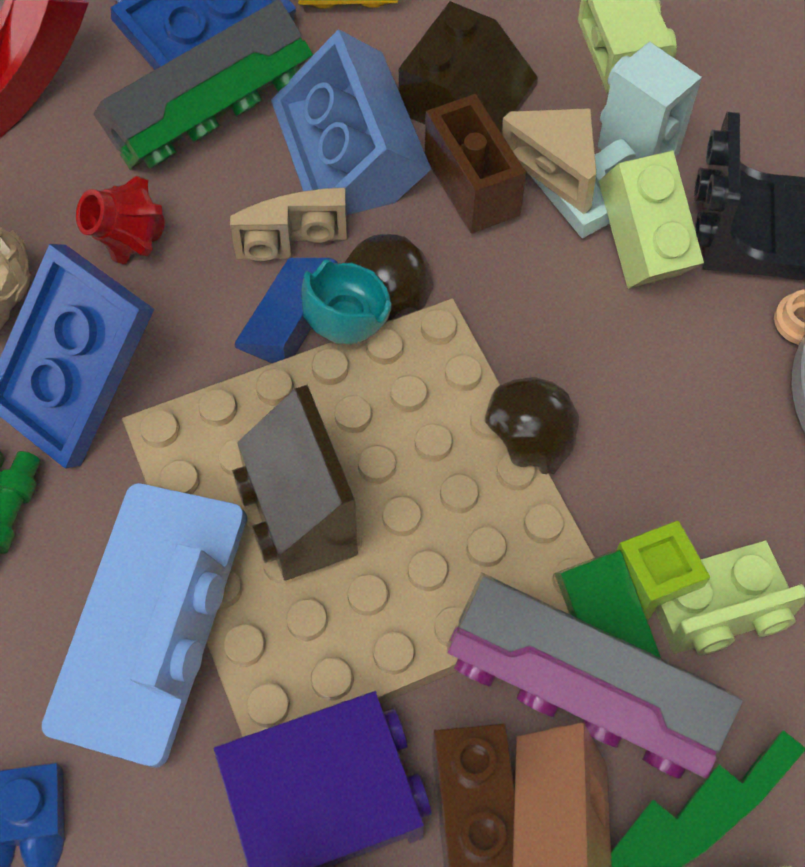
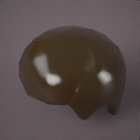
(399, 267)

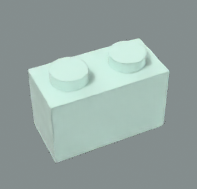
(649, 102)

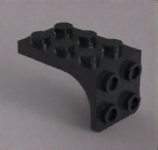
(748, 216)

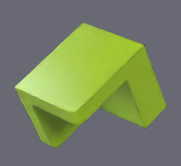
(663, 565)

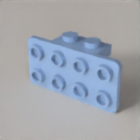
(145, 624)

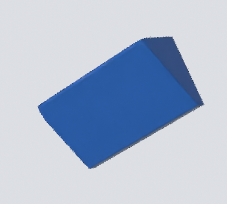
(278, 321)

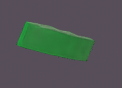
(711, 811)

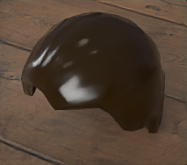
(534, 422)

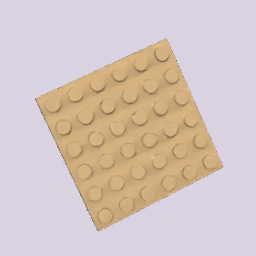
(429, 507)

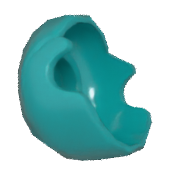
(344, 302)

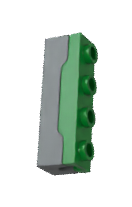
(202, 85)

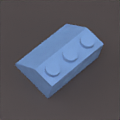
(350, 126)

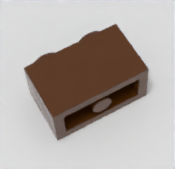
(474, 163)

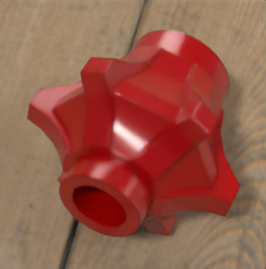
(121, 218)

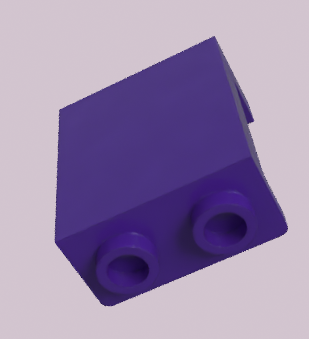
(323, 787)

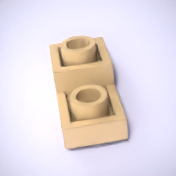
(270, 226)

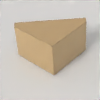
(556, 151)

